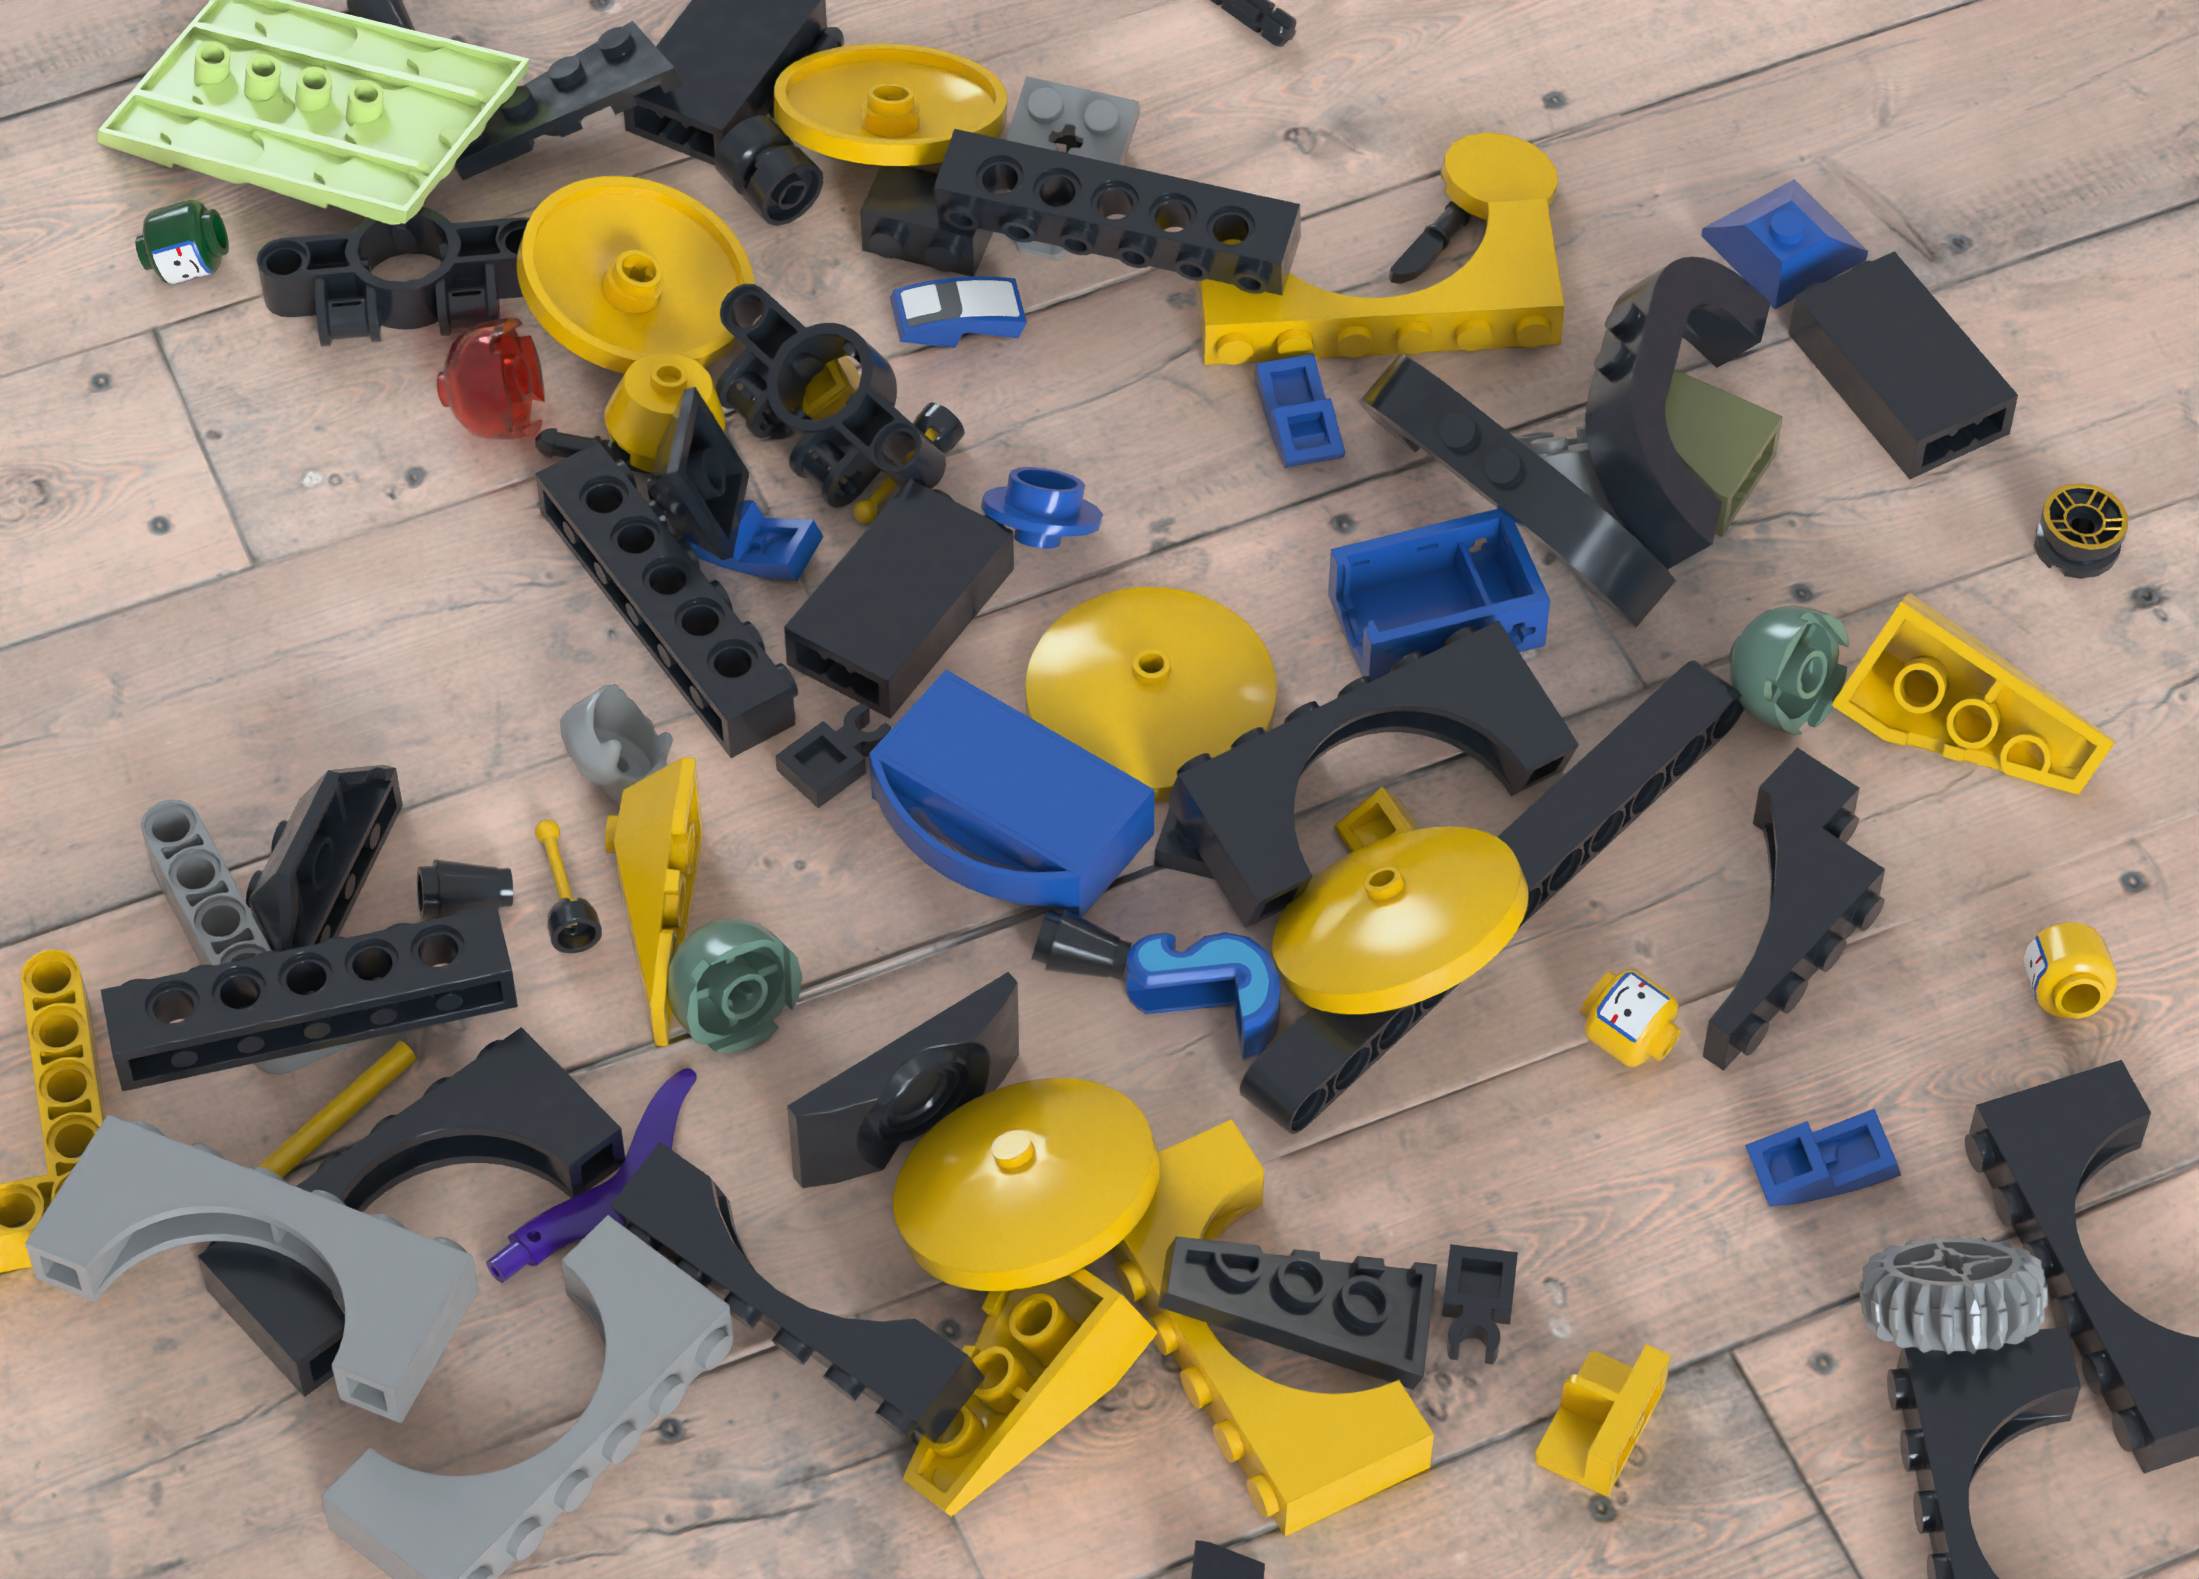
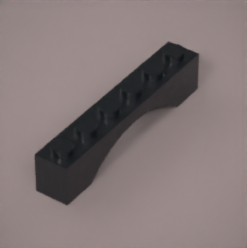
(896, 1363)

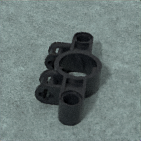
(335, 279)
(776, 370)

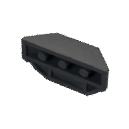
(324, 856)

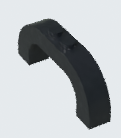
(1629, 392)
(1519, 483)

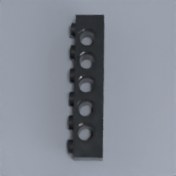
(1097, 189)
(667, 599)
(287, 1023)

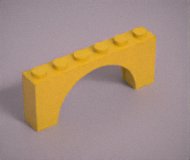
(1496, 300)
(1296, 1446)

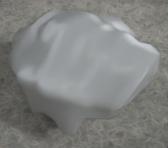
(613, 741)

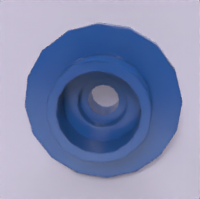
(1042, 507)

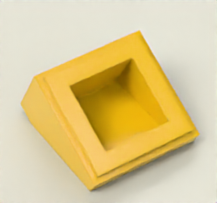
(831, 388)
(1374, 820)

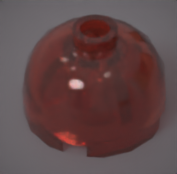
(492, 381)

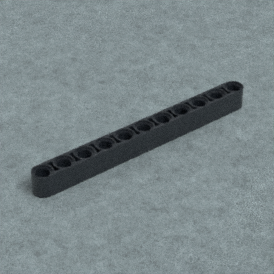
(1552, 844)

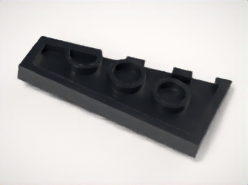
(573, 87)
(1327, 1309)

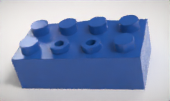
(1009, 794)

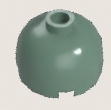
(1789, 666)
(732, 983)

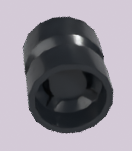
(768, 170)

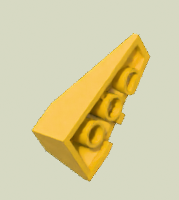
(1957, 697)
(657, 865)
(1043, 1364)

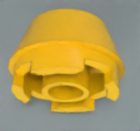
(647, 399)

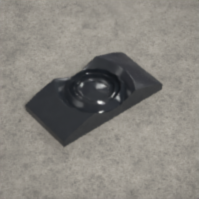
(905, 1087)

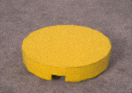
(1496, 169)

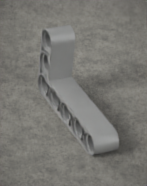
(186, 860)

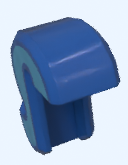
(1208, 974)

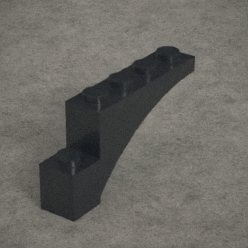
(1816, 899)

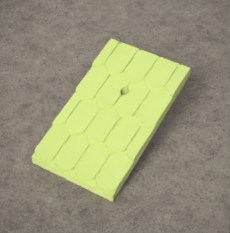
(314, 105)

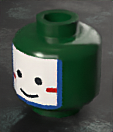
(182, 241)

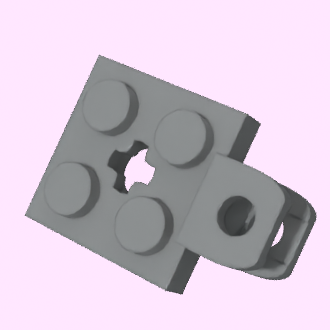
(1095, 119)

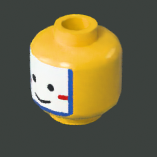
(2070, 970)
(1631, 1017)

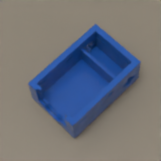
(1426, 585)

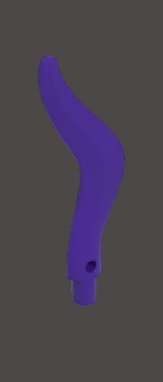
(581, 1214)

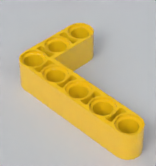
(58, 1076)

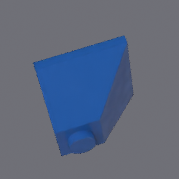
(1784, 243)

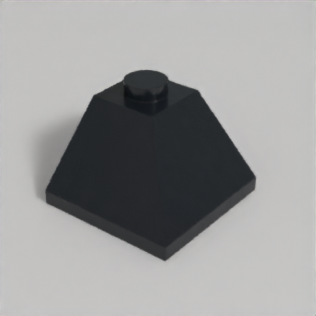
(699, 478)

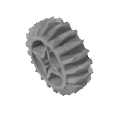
(1953, 1294)

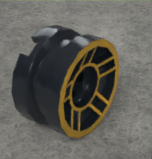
(2081, 530)

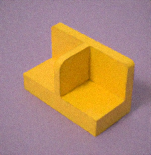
(1602, 1417)

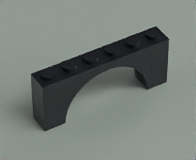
(1464, 694)
(500, 1110)
(2038, 1158)
(1962, 1413)

